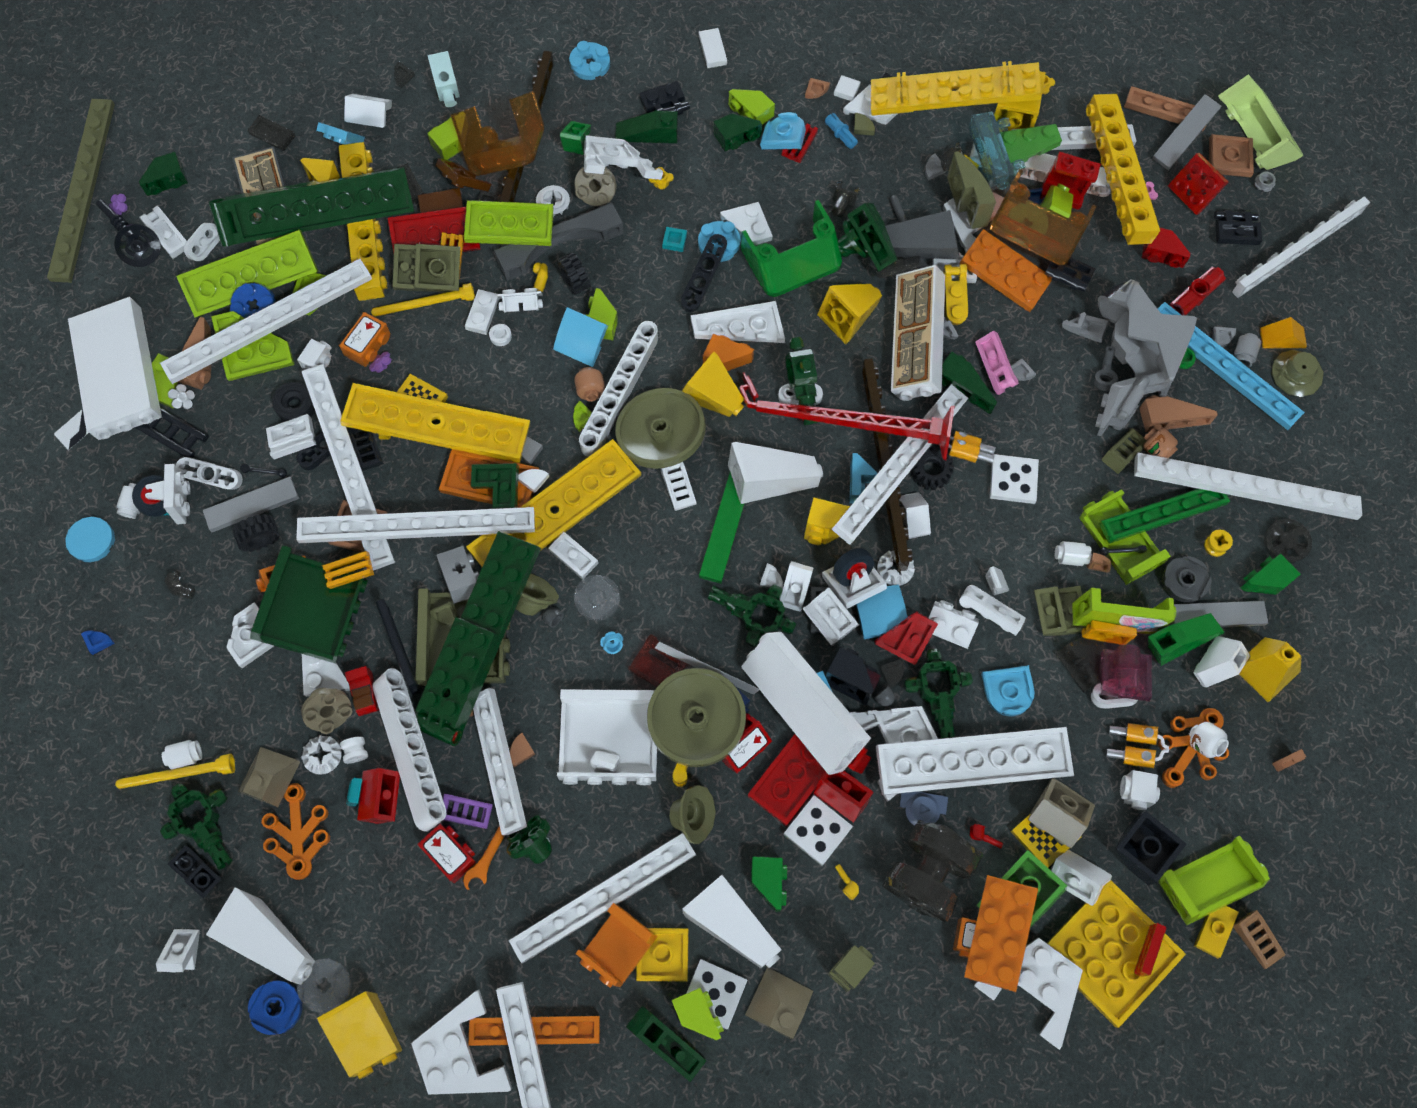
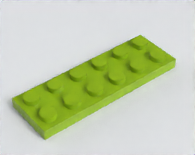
(268, 264)

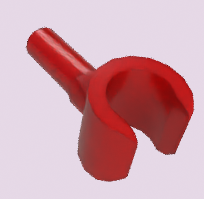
(977, 833)

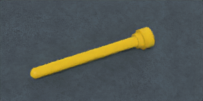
(464, 293)
(224, 764)

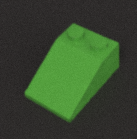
(1034, 873)

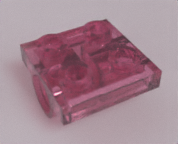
(1126, 673)

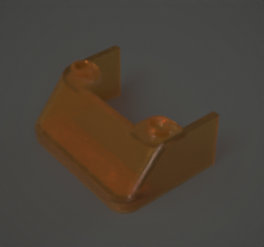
(481, 144)
(1037, 226)

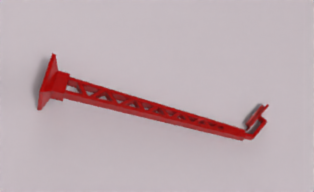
(939, 428)

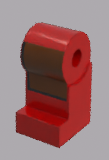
(361, 689)

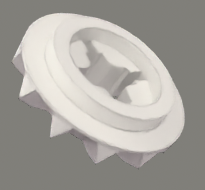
(559, 193)
(891, 576)
(329, 761)

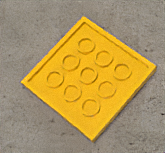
(1106, 946)

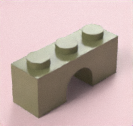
(852, 967)

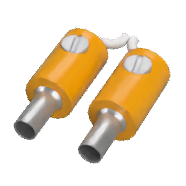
(970, 448)
(1140, 734)

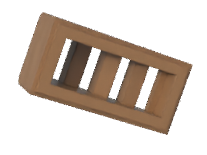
(1246, 935)

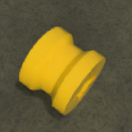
(1212, 543)

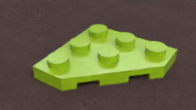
(255, 358)

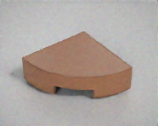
(815, 88)
(1099, 563)
(520, 750)
(1289, 760)

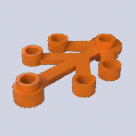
(1189, 752)
(297, 834)

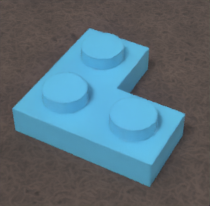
(339, 135)

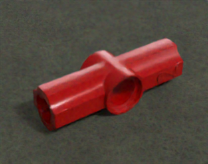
(1198, 291)

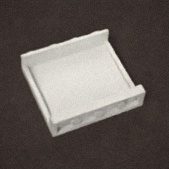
(606, 723)

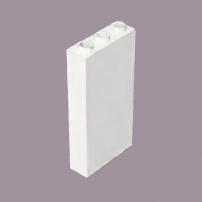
(114, 368)

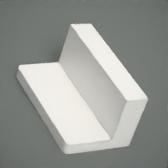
(366, 110)
(1080, 876)

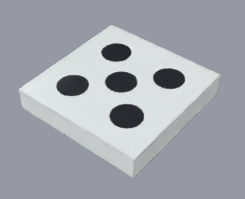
(1014, 479)
(818, 830)
(723, 988)

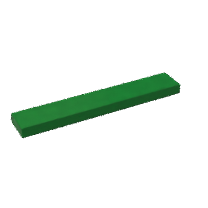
(1161, 513)
(722, 534)

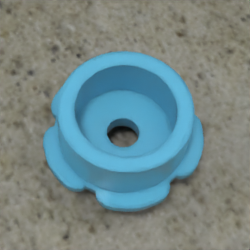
(612, 647)

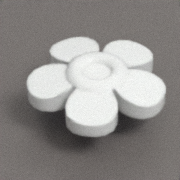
(181, 397)

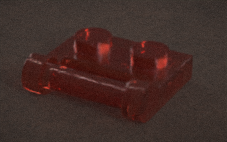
(651, 668)

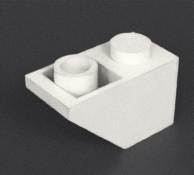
(1221, 661)

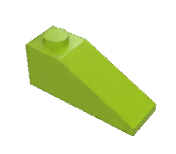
(1059, 200)

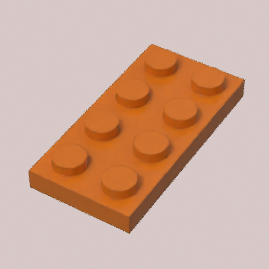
(1006, 270)
(457, 478)
(1001, 933)

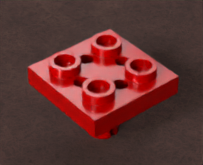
(1204, 180)

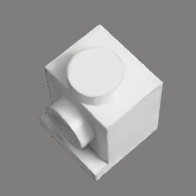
(315, 354)

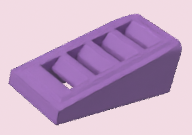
(452, 818)

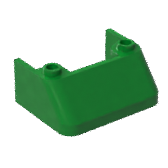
(799, 264)

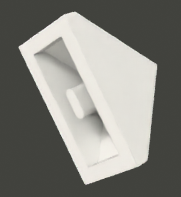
(916, 515)

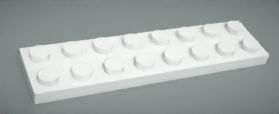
(974, 760)

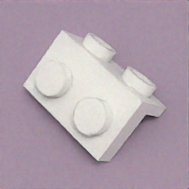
(953, 624)

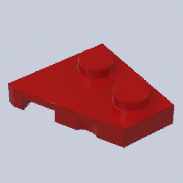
(908, 637)

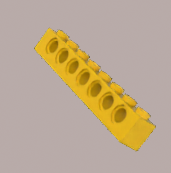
(355, 161)
(1122, 169)

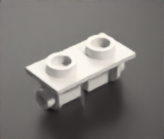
(512, 299)

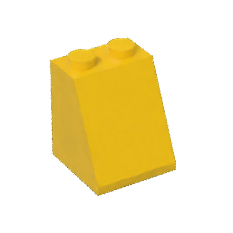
(1021, 113)
(361, 1034)

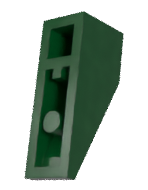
(649, 128)
(873, 235)
(963, 376)
(666, 1043)

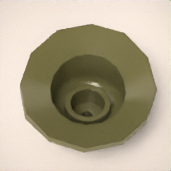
(1292, 378)
(536, 596)
(694, 814)

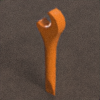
(481, 868)

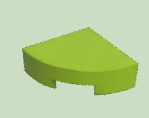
(581, 415)

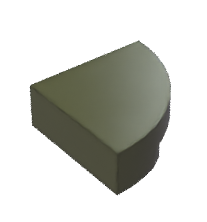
(863, 125)
(445, 613)

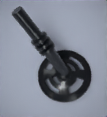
(132, 233)

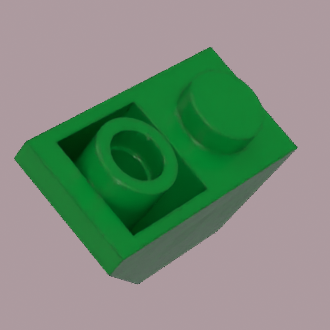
(1272, 578)
(767, 880)

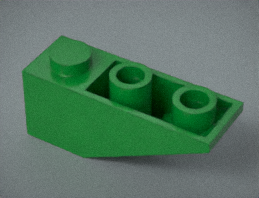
(1183, 637)

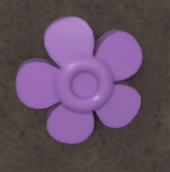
(118, 204)
(380, 362)

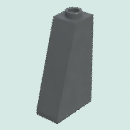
(925, 237)

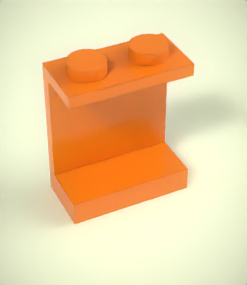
(617, 947)

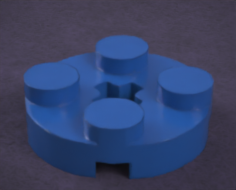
(250, 292)
(261, 1012)

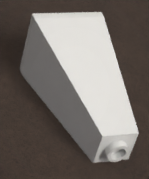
(770, 472)
(729, 920)
(256, 933)

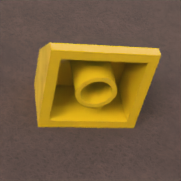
(822, 519)

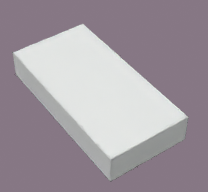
(712, 48)

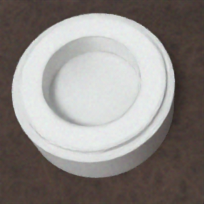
(500, 334)

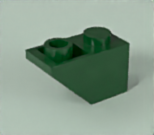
(736, 130)
(163, 174)

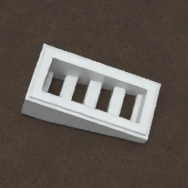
(684, 503)

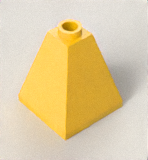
(848, 307)
(715, 388)
(1271, 667)

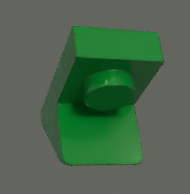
(574, 136)

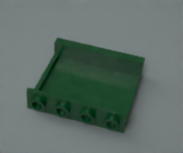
(303, 612)

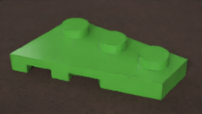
(1030, 141)

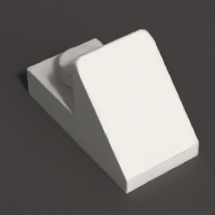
(796, 586)
(179, 951)

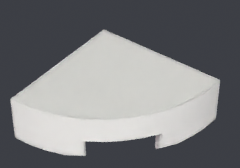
(533, 479)
(771, 577)

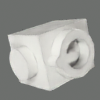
(1140, 789)

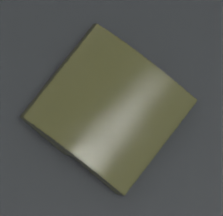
(1056, 610)

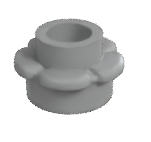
(1269, 180)

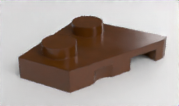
(461, 176)

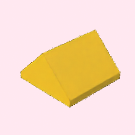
(319, 169)

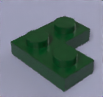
(500, 478)

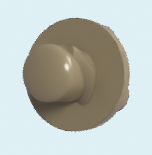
(595, 188)
(326, 709)

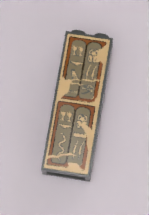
(259, 172)

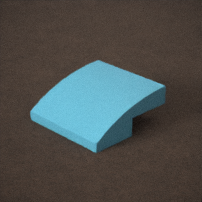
(580, 337)
(881, 612)

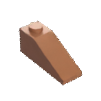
(200, 332)
(1173, 413)

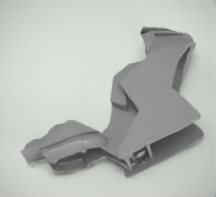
(1146, 341)

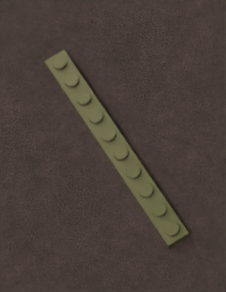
(81, 191)

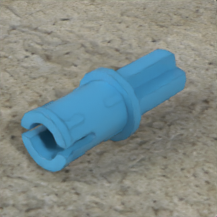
(841, 130)

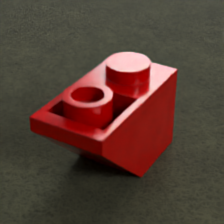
(1166, 249)

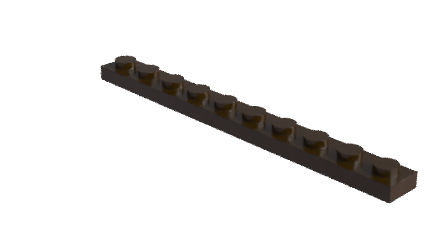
(539, 84)
(884, 452)

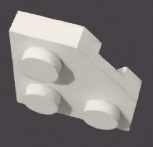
(240, 645)

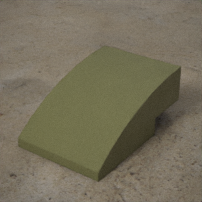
(970, 191)
(426, 268)

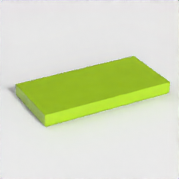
(509, 223)

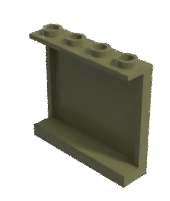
(433, 634)

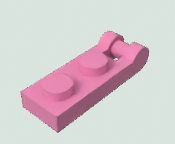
(996, 362)

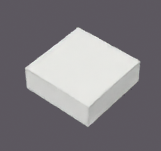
(847, 88)

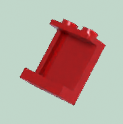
(1073, 173)

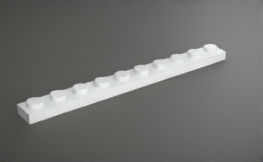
(265, 321)
(345, 458)
(893, 472)
(1248, 486)
(415, 525)

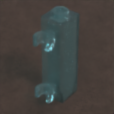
(992, 151)

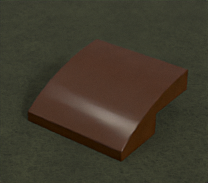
(440, 200)

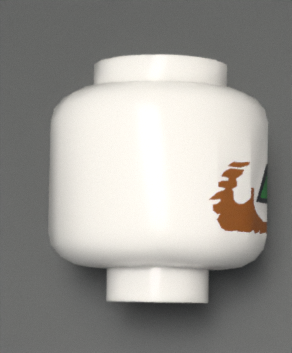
(1208, 740)

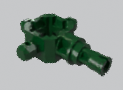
(802, 374)
(744, 606)
(941, 703)
(204, 833)

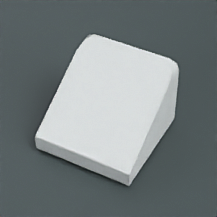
(996, 581)
(605, 761)

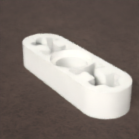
(218, 471)

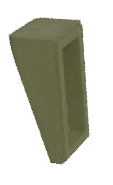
(1115, 459)

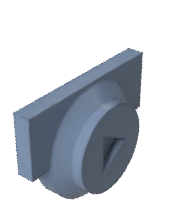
(923, 806)

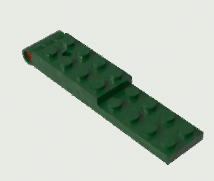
(311, 206)
(475, 639)

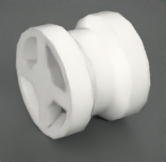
(354, 750)

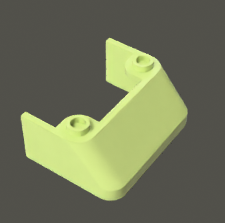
(1261, 122)

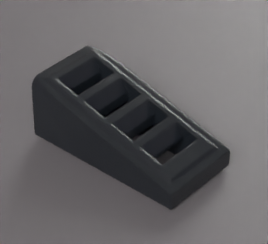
(371, 463)

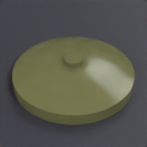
(660, 428)
(696, 717)

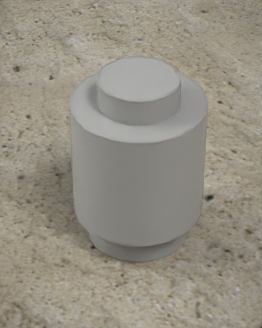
(1247, 349)

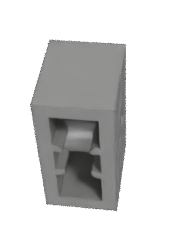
(458, 573)

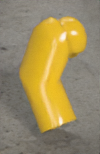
(542, 275)

